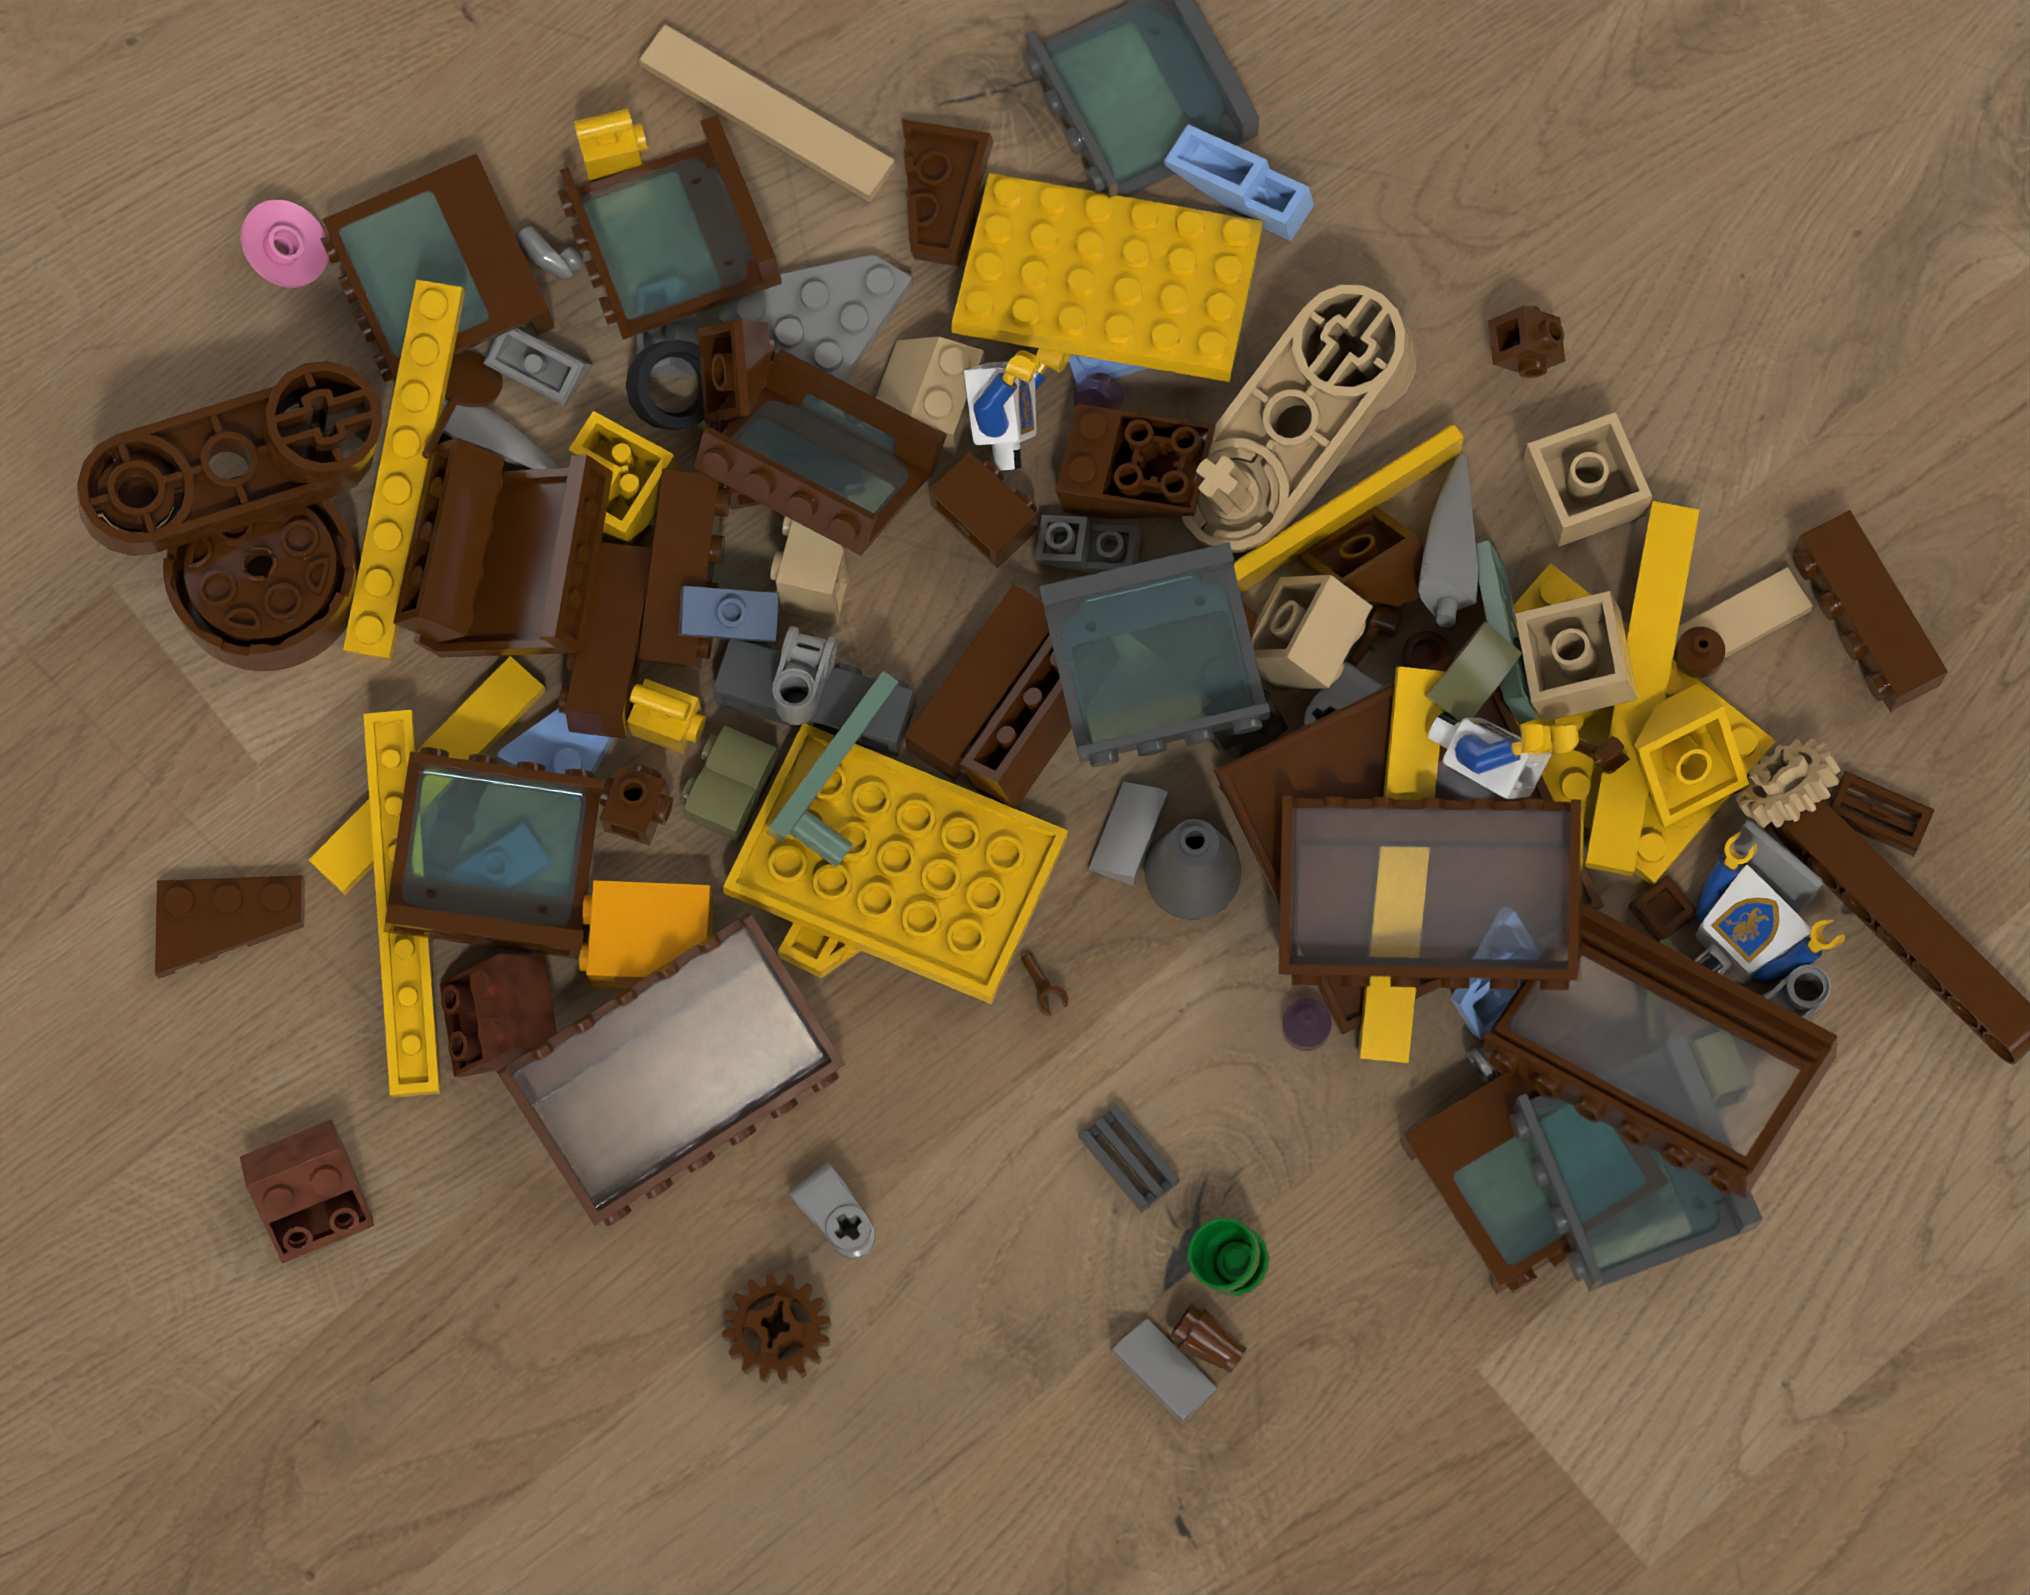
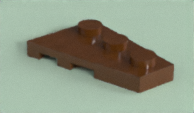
(221, 914)

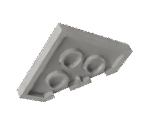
(827, 310)

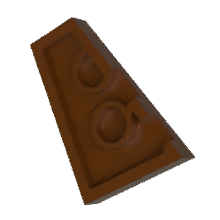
(943, 187)

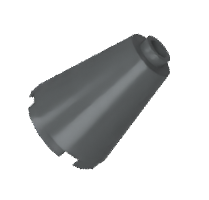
(1193, 870)

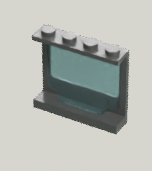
(1135, 85)
(1154, 655)
(1619, 1199)

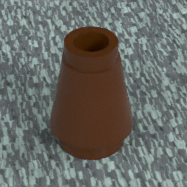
(1207, 1339)

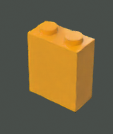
(641, 928)

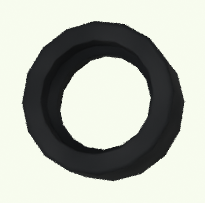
(639, 392)

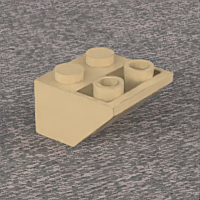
(810, 574)

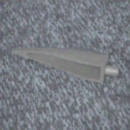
(494, 434)
(1450, 551)

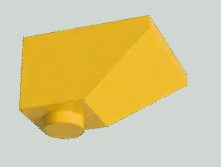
(1689, 754)

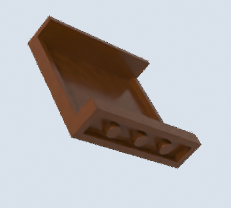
(537, 564)

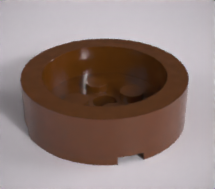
(273, 618)

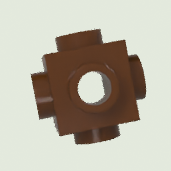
(1526, 341)
(635, 803)

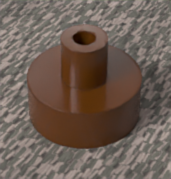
(1700, 652)

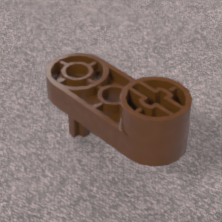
(284, 456)

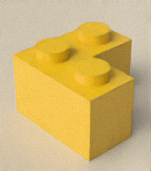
(635, 477)

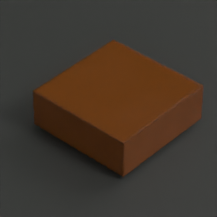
(1663, 909)

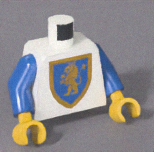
(1005, 402)
(1498, 757)
(1751, 926)

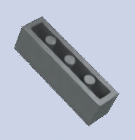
(747, 684)

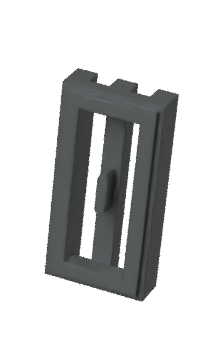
(1102, 1126)

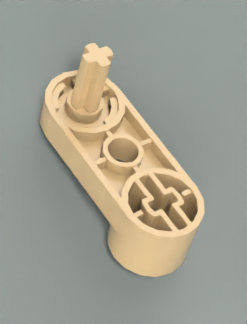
(1289, 472)

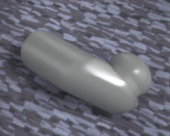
(542, 254)

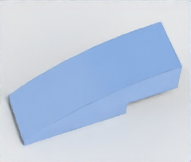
(1240, 181)

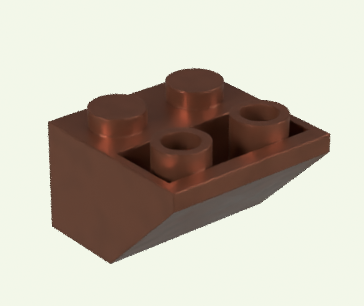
(497, 1012)
(306, 1191)

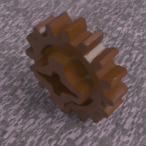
(755, 1322)

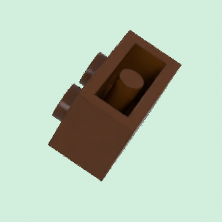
(984, 508)

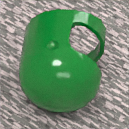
(1245, 1260)

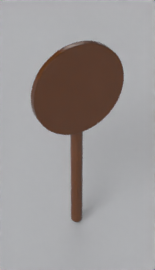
(469, 386)

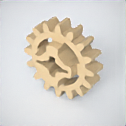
(1788, 783)

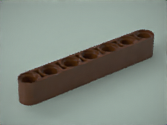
(1911, 929)

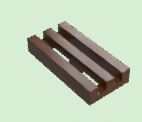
(1889, 798)

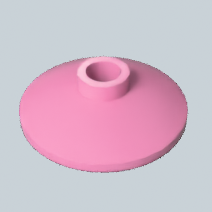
(293, 231)

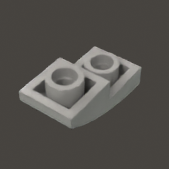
(1085, 546)

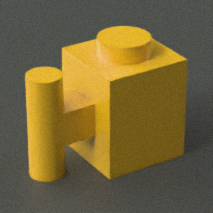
(610, 143)
(665, 716)

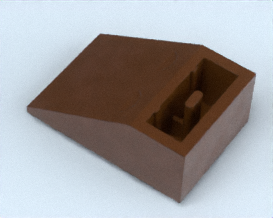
(1132, 464)

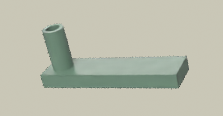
(1501, 616)
(794, 817)

